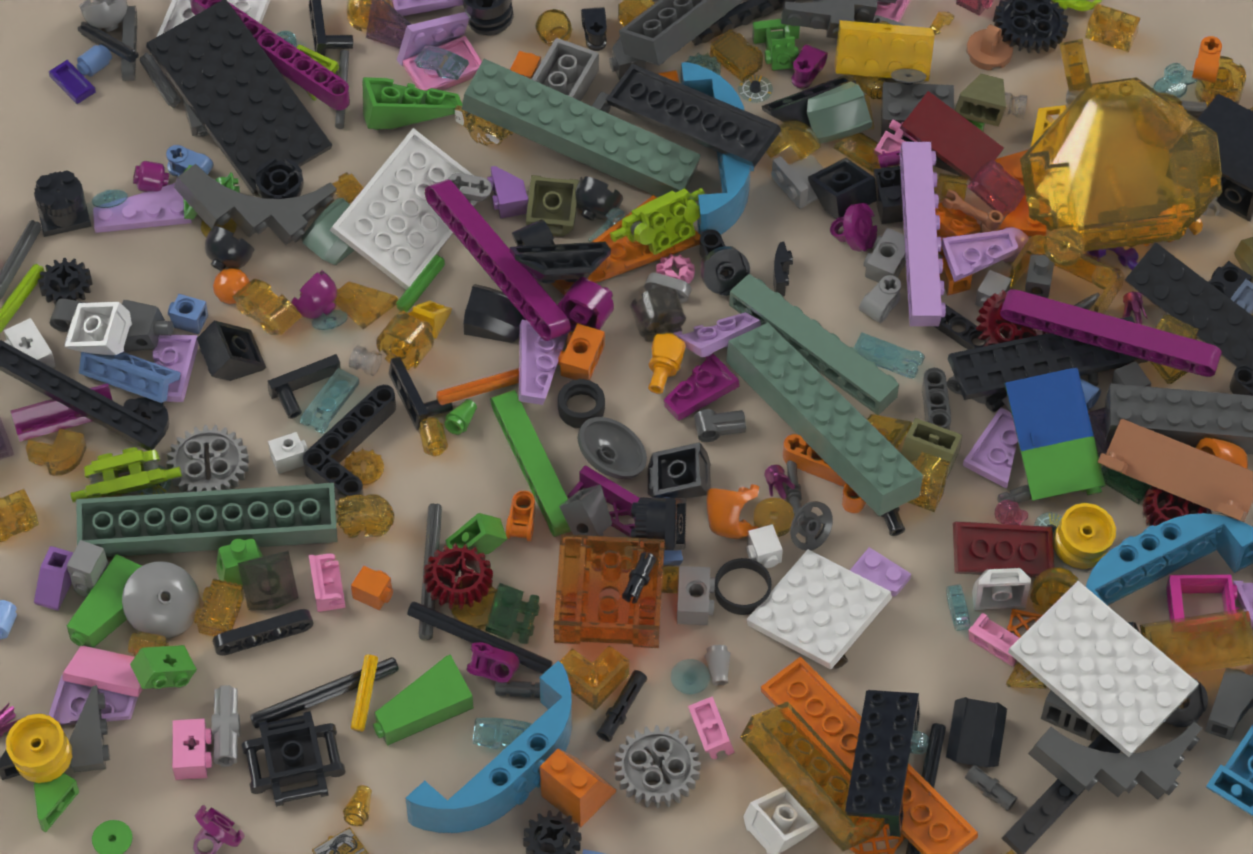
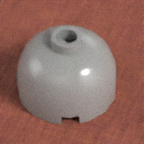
(104, 13)

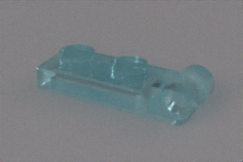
(889, 355)
(330, 400)

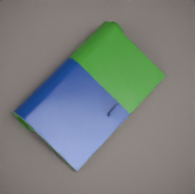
(1055, 434)

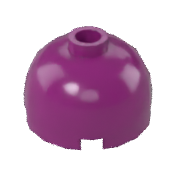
(316, 296)

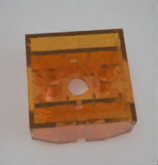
(601, 563)

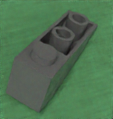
(87, 737)

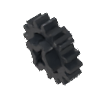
(65, 281)
(553, 836)

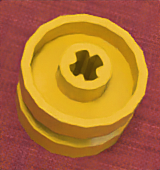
(1084, 535)
(39, 748)

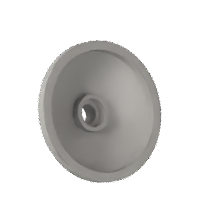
(144, 604)

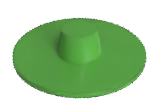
(112, 837)

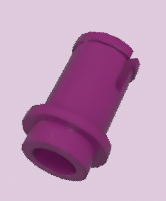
(889, 159)

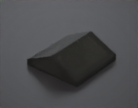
(268, 581)

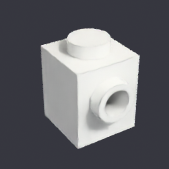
(287, 452)
(764, 546)

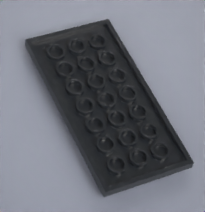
(237, 92)

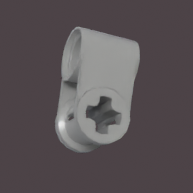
(882, 298)

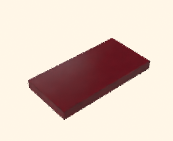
(951, 136)
(1002, 547)

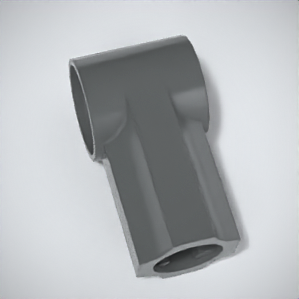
(713, 425)

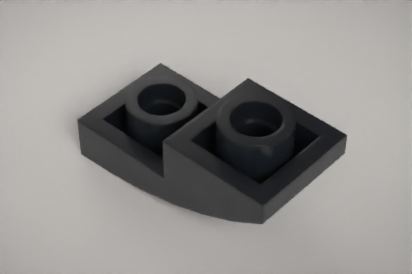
(782, 262)

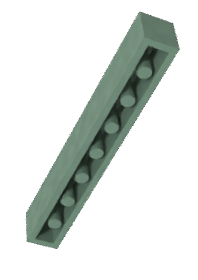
(818, 346)

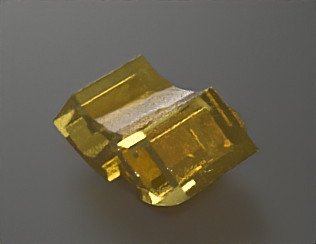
(260, 303)

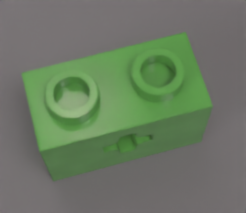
(163, 667)

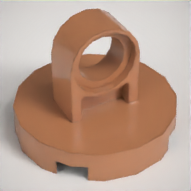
(988, 49)

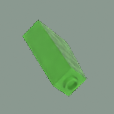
(103, 607)
(424, 703)

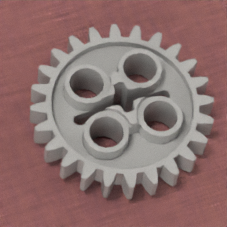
(231, 460)
(635, 776)

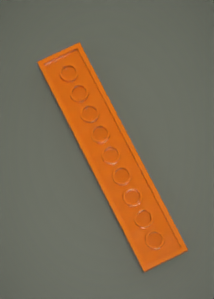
(928, 818)

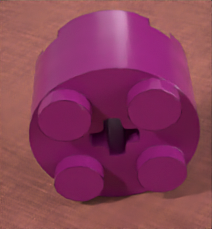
(587, 304)

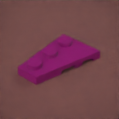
(703, 387)

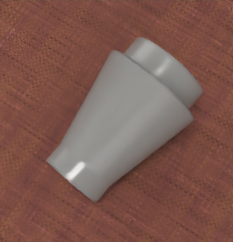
(718, 663)

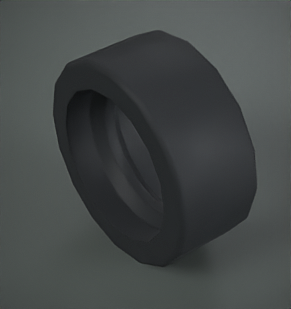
(580, 387)

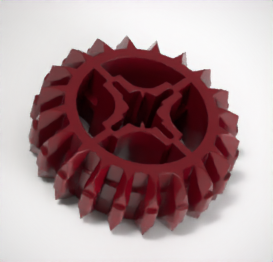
(1173, 508)
(446, 567)

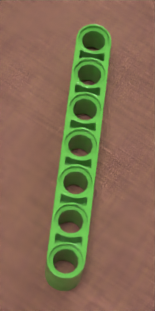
(531, 459)

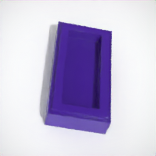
(72, 82)

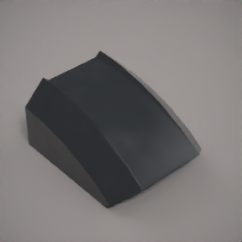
(491, 315)
(679, 472)
(976, 732)

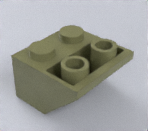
(931, 440)

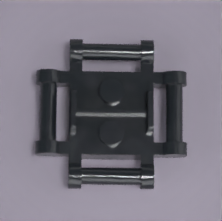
(293, 757)

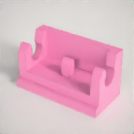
(327, 582)
(993, 638)
(711, 727)

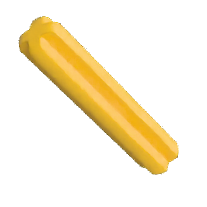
(364, 693)

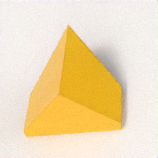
(433, 313)

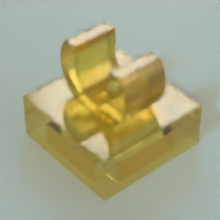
(347, 187)

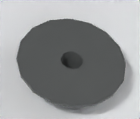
(908, 76)

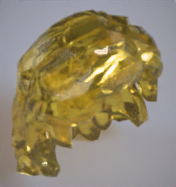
(365, 513)

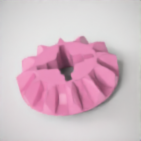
(685, 267)

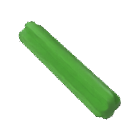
(420, 284)

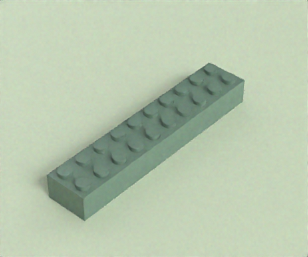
(579, 130)
(824, 419)
(208, 519)

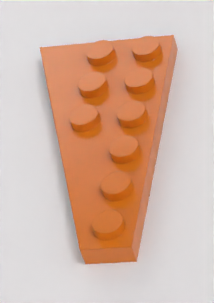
(626, 255)

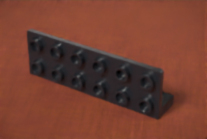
(883, 757)

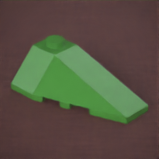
(396, 105)

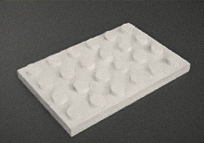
(391, 216)
(1103, 668)

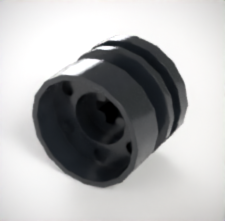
(489, 16)

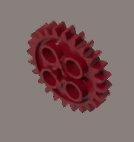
(993, 324)

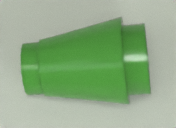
(460, 418)

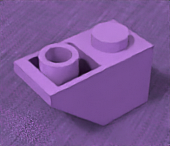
(509, 193)
(53, 579)

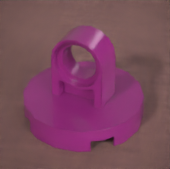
(857, 226)
(217, 829)

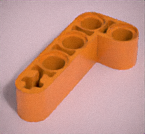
(803, 455)

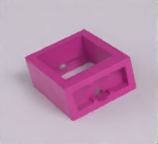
(1194, 584)

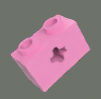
(188, 762)

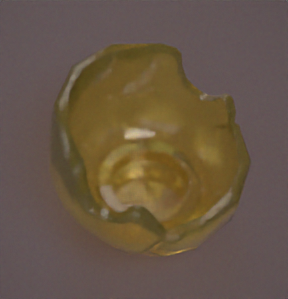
(553, 25)

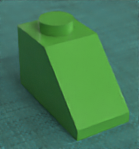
(481, 532)
(54, 798)

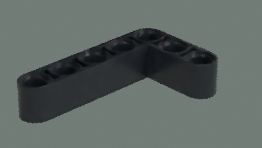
(345, 443)

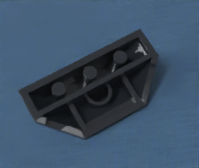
(795, 106)
(561, 260)

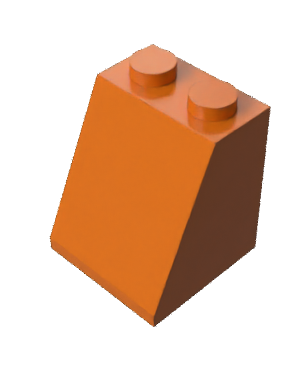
(573, 787)

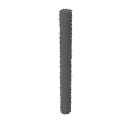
(343, 73)

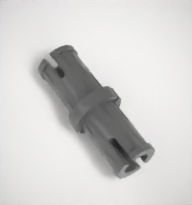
(991, 787)

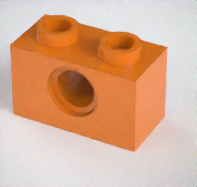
(584, 340)

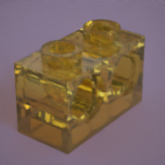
(1112, 27)
(933, 481)
(10, 522)

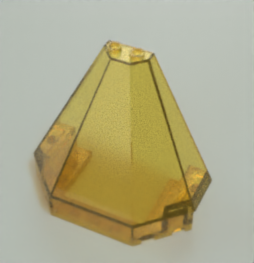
(1122, 167)

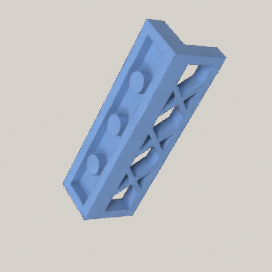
(129, 374)

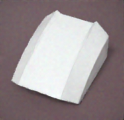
(99, 328)
(1001, 589)
(778, 821)

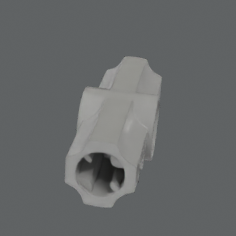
(225, 726)

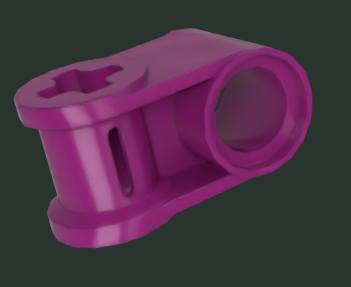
(808, 65)
(487, 662)

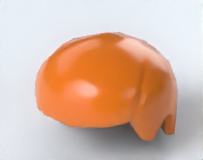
(228, 283)

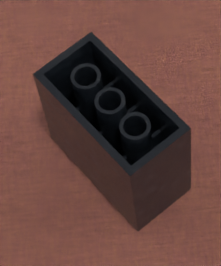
(1235, 141)

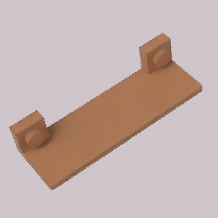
(1180, 470)

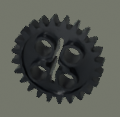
(1031, 23)

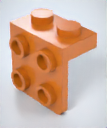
(955, 223)

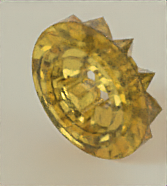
(373, 469)

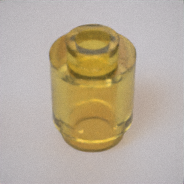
(433, 437)
(145, 639)

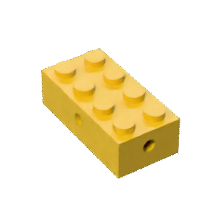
(882, 48)

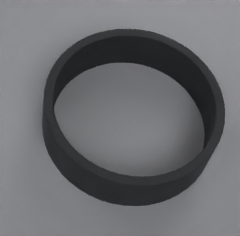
(737, 564)

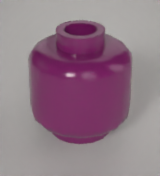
(150, 176)

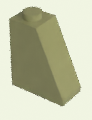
(983, 100)

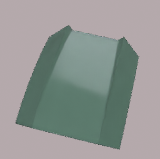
(839, 113)
(322, 240)

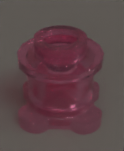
(1009, 513)

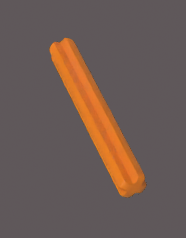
(478, 387)

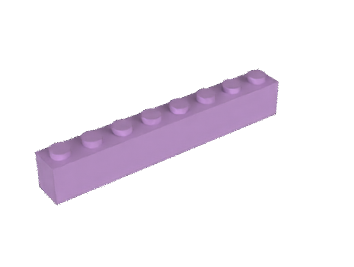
(921, 234)

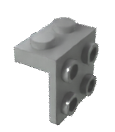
(794, 178)

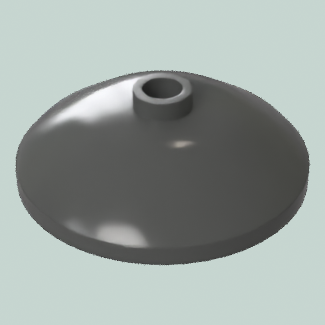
(612, 448)

